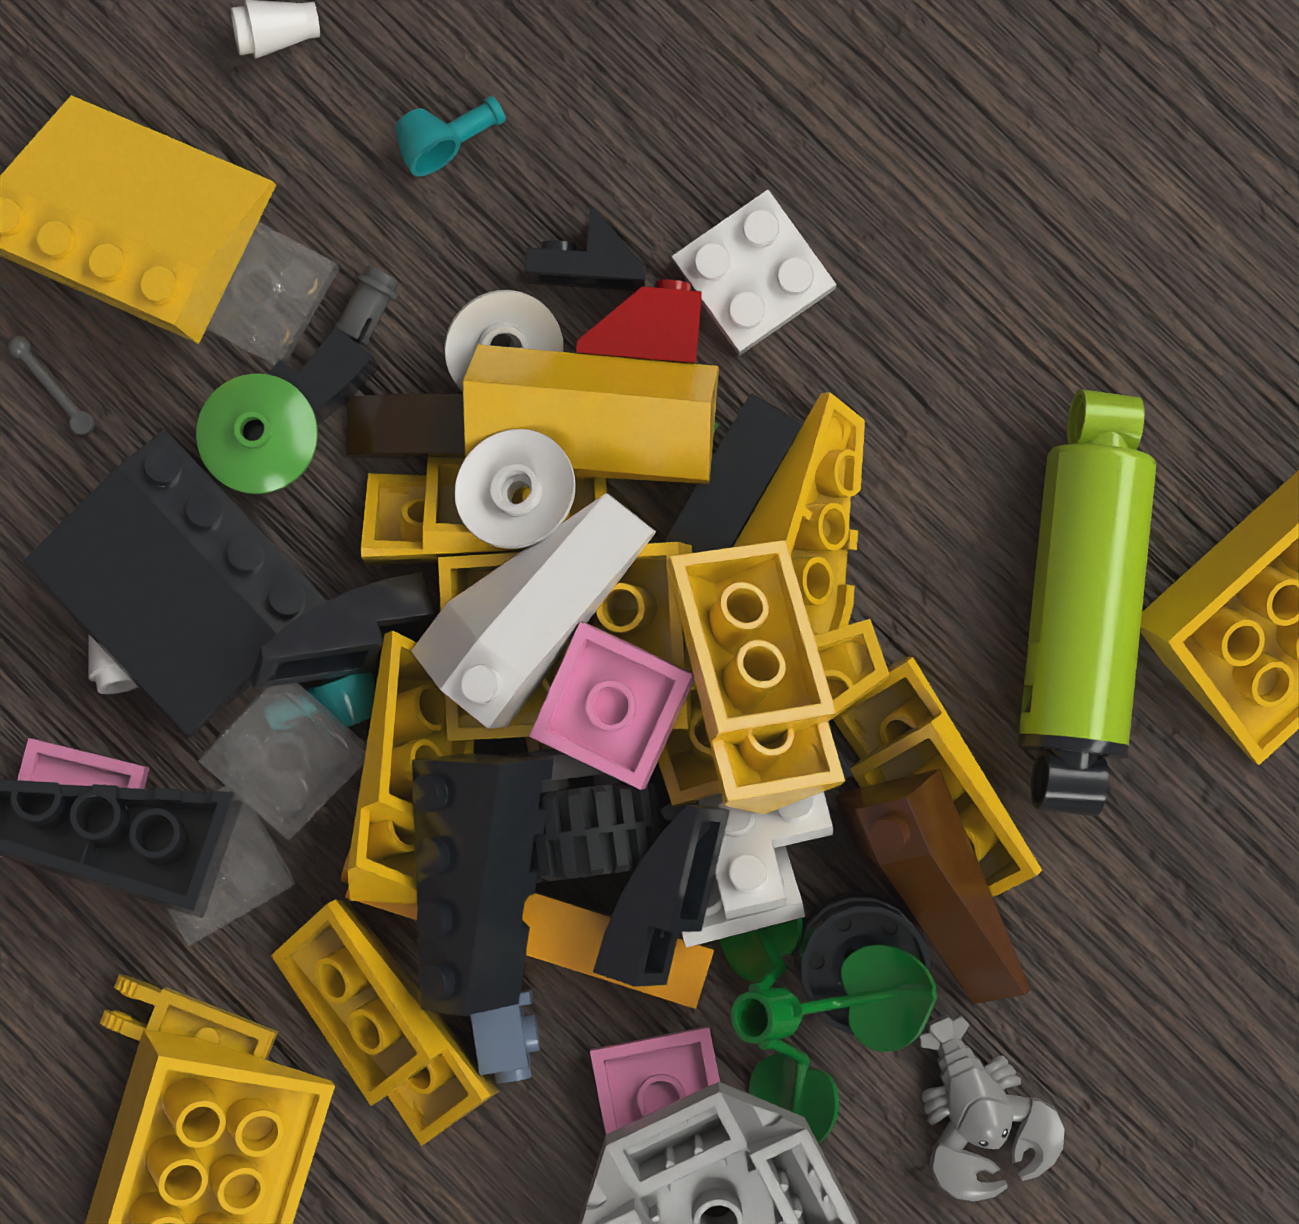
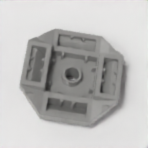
(712, 1153)

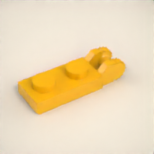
(188, 1017)

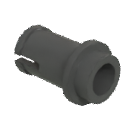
(367, 304)

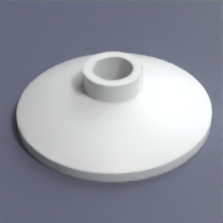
(497, 313)
(499, 469)

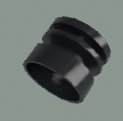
(843, 924)

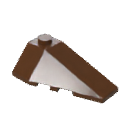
(927, 864)

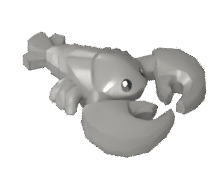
(982, 1115)

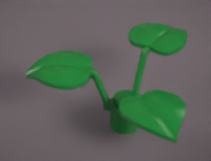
(887, 1002)

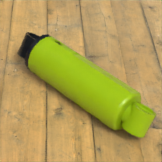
(1087, 603)

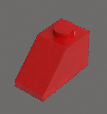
(650, 325)

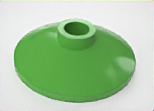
(278, 454)

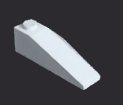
(517, 621)

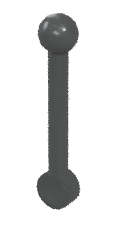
(80, 421)

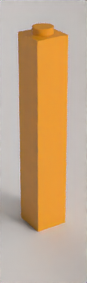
(572, 939)

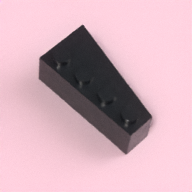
(126, 840)
(474, 875)

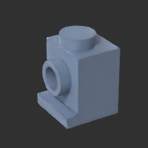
(505, 1040)

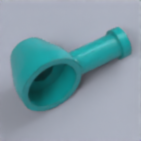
(430, 143)
(347, 697)

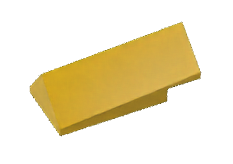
(602, 410)
(418, 519)
(757, 675)
(404, 726)
(907, 732)
(377, 1022)

